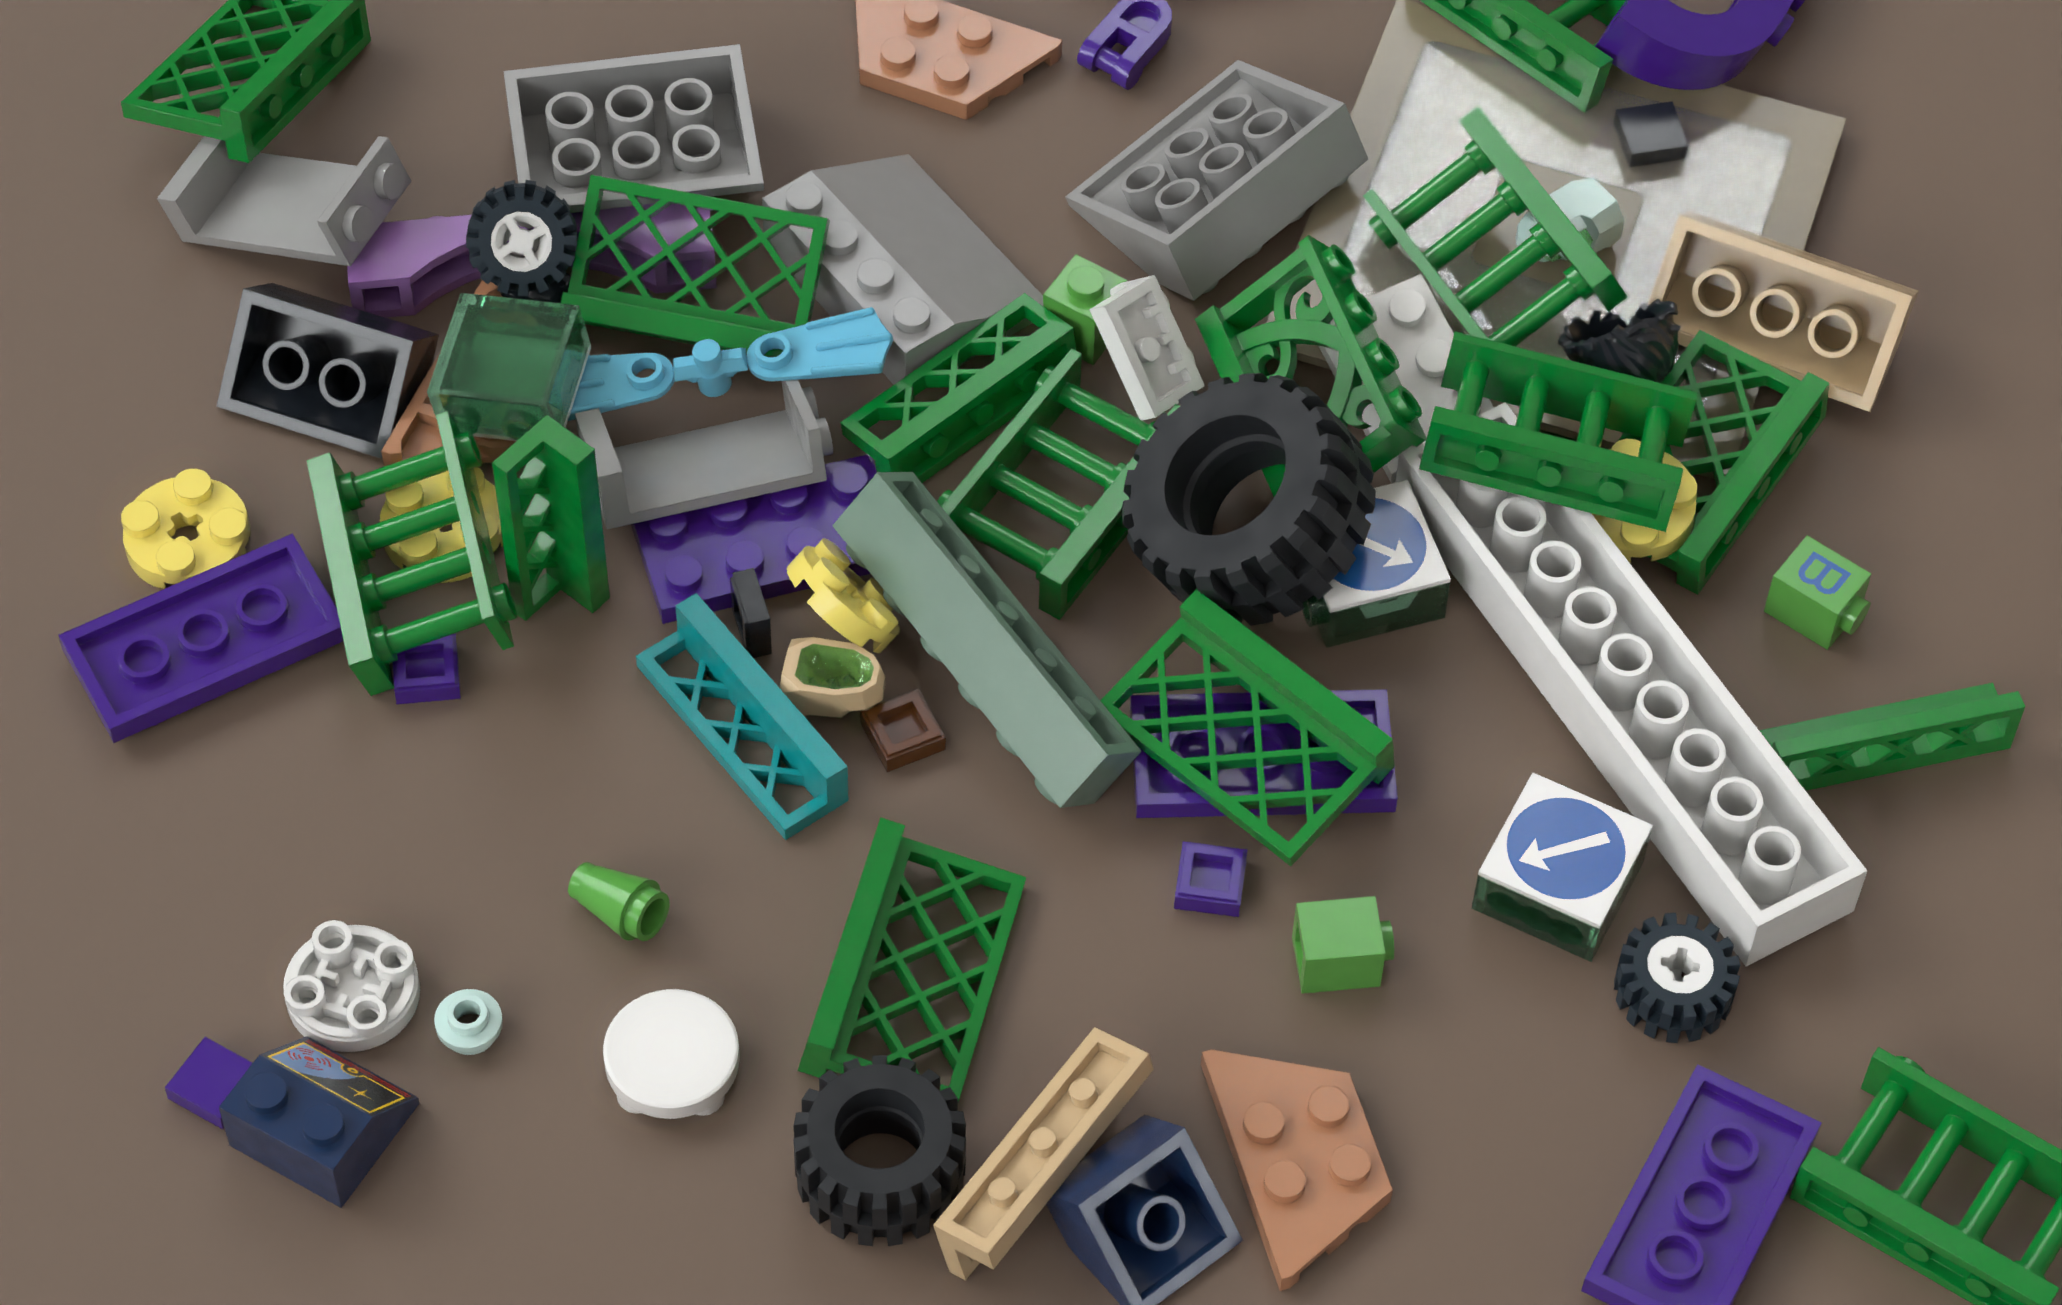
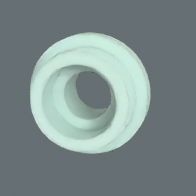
(474, 1036)

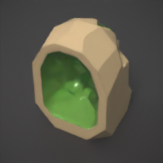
(831, 677)

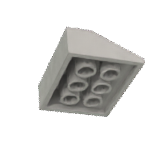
(639, 120)
(1220, 176)
(903, 252)

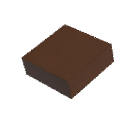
(903, 730)

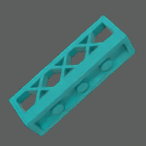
(759, 701)

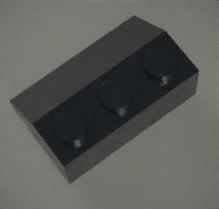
(323, 367)

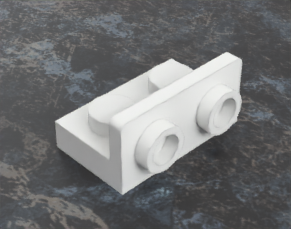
(1146, 346)

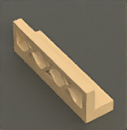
(1040, 1152)

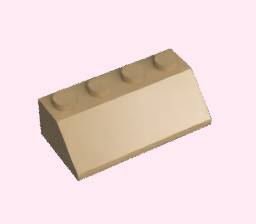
(1784, 306)

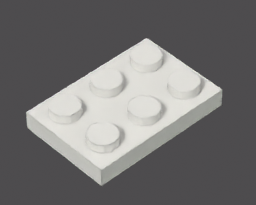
(1421, 341)

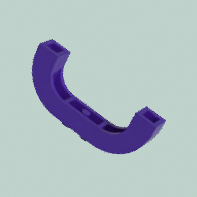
(1690, 48)

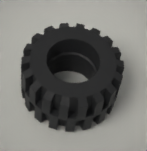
(874, 1102)

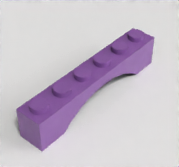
(423, 259)

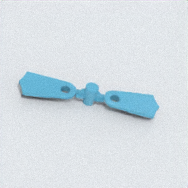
(819, 349)

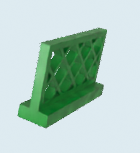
(277, 83)
(677, 320)
(1753, 470)
(1292, 699)
(867, 933)

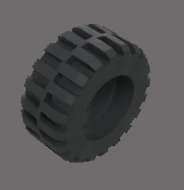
(1214, 446)

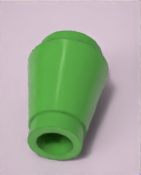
(622, 901)

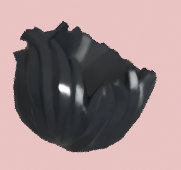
(1639, 350)

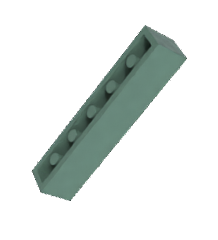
(985, 640)

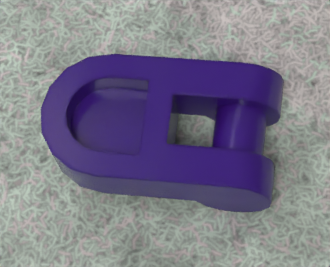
(1136, 24)

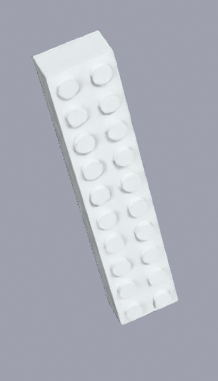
(1644, 709)

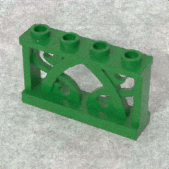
(1361, 357)

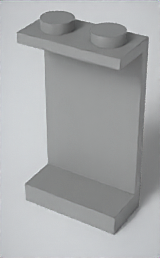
(284, 201)
(709, 463)

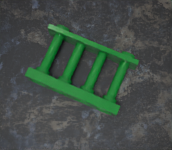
(1540, 41)
(1516, 194)
(1549, 466)
(1093, 529)
(352, 543)
(1895, 1218)

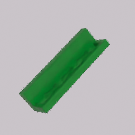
(976, 398)
(563, 512)
(1898, 735)

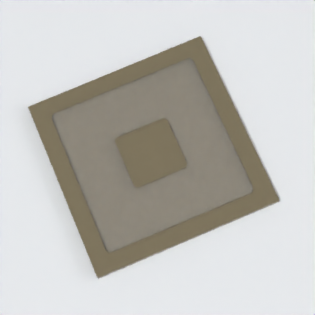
(1745, 165)

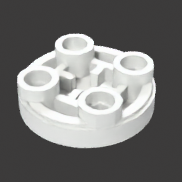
(351, 986)
(671, 1055)

